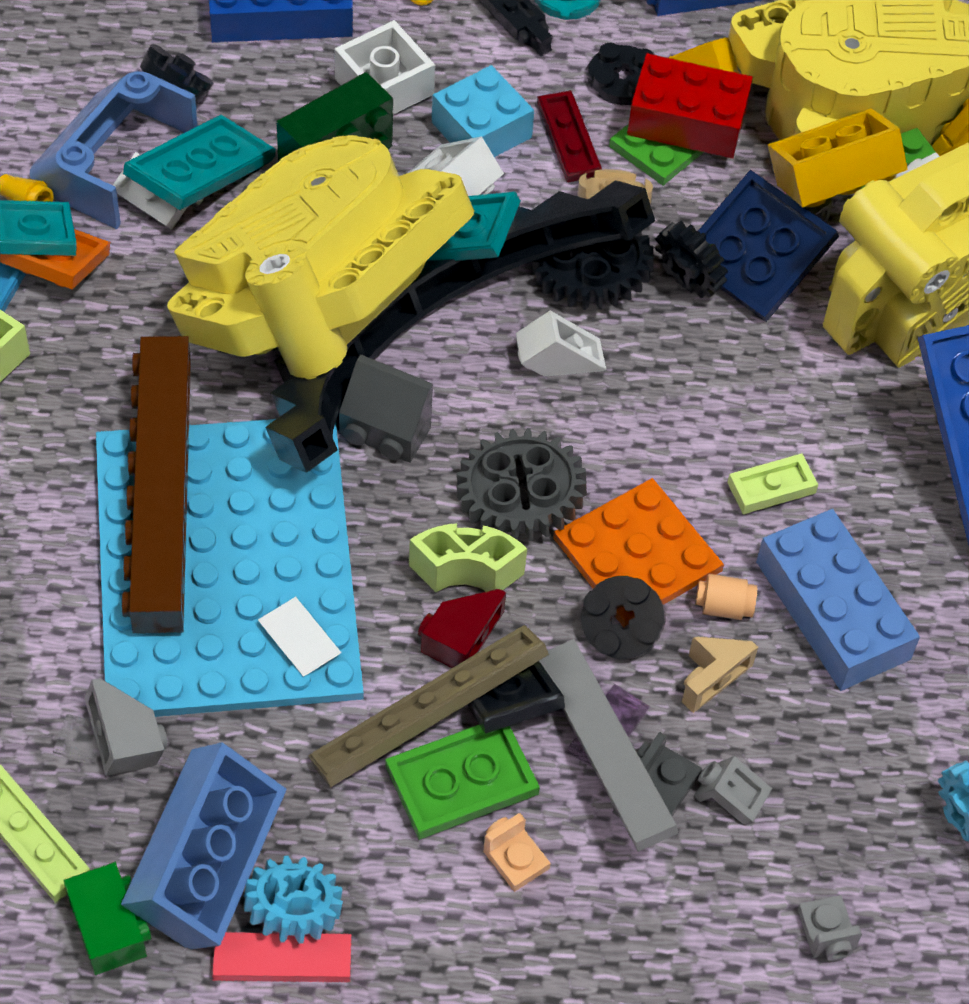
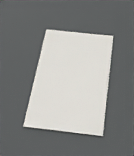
(299, 636)

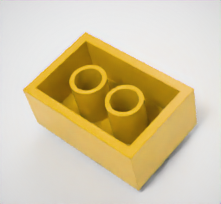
(838, 157)

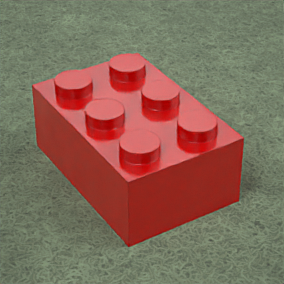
(689, 105)

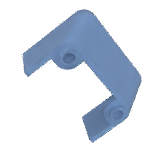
(71, 155)

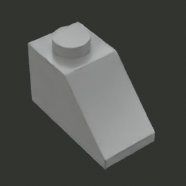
(123, 729)

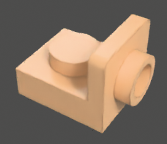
(514, 852)

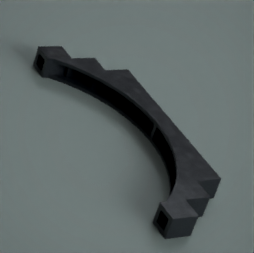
(559, 224)

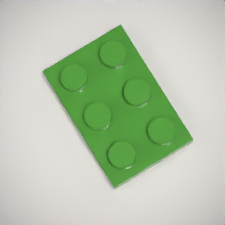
(654, 158)
(461, 778)

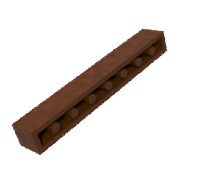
(160, 486)

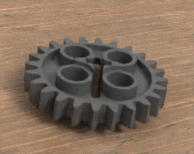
(550, 476)

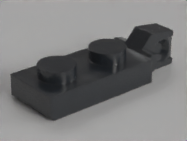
(523, 22)

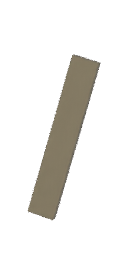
(427, 705)

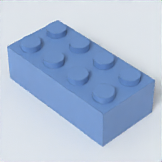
(837, 599)
(204, 847)

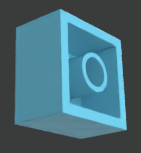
(483, 107)

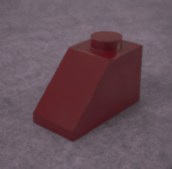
(461, 626)

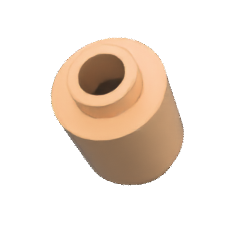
(726, 597)

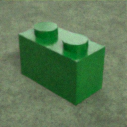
(107, 928)

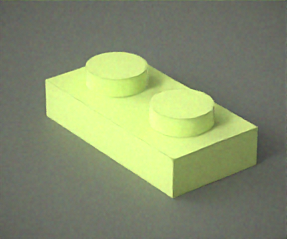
(772, 483)

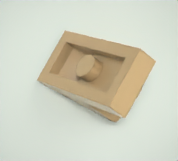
(720, 664)

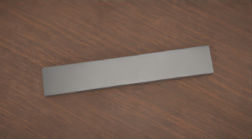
(609, 748)

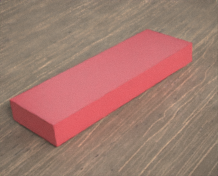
(267, 959)

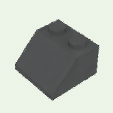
(386, 409)

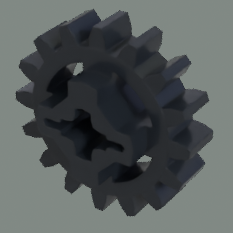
(691, 259)

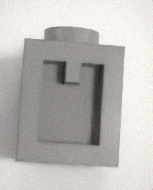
(733, 788)
(829, 928)

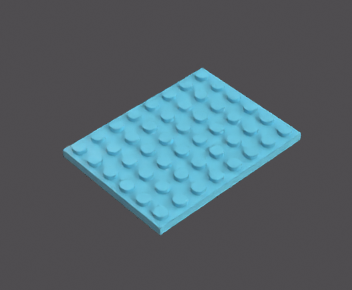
(251, 545)

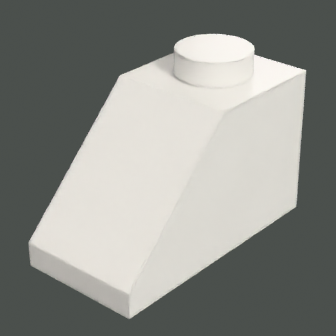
(558, 347)

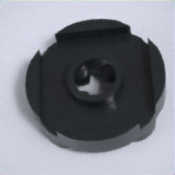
(604, 69)
(176, 70)
(643, 630)

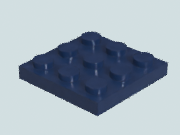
(765, 243)

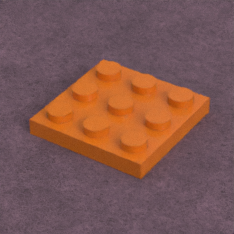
(642, 539)

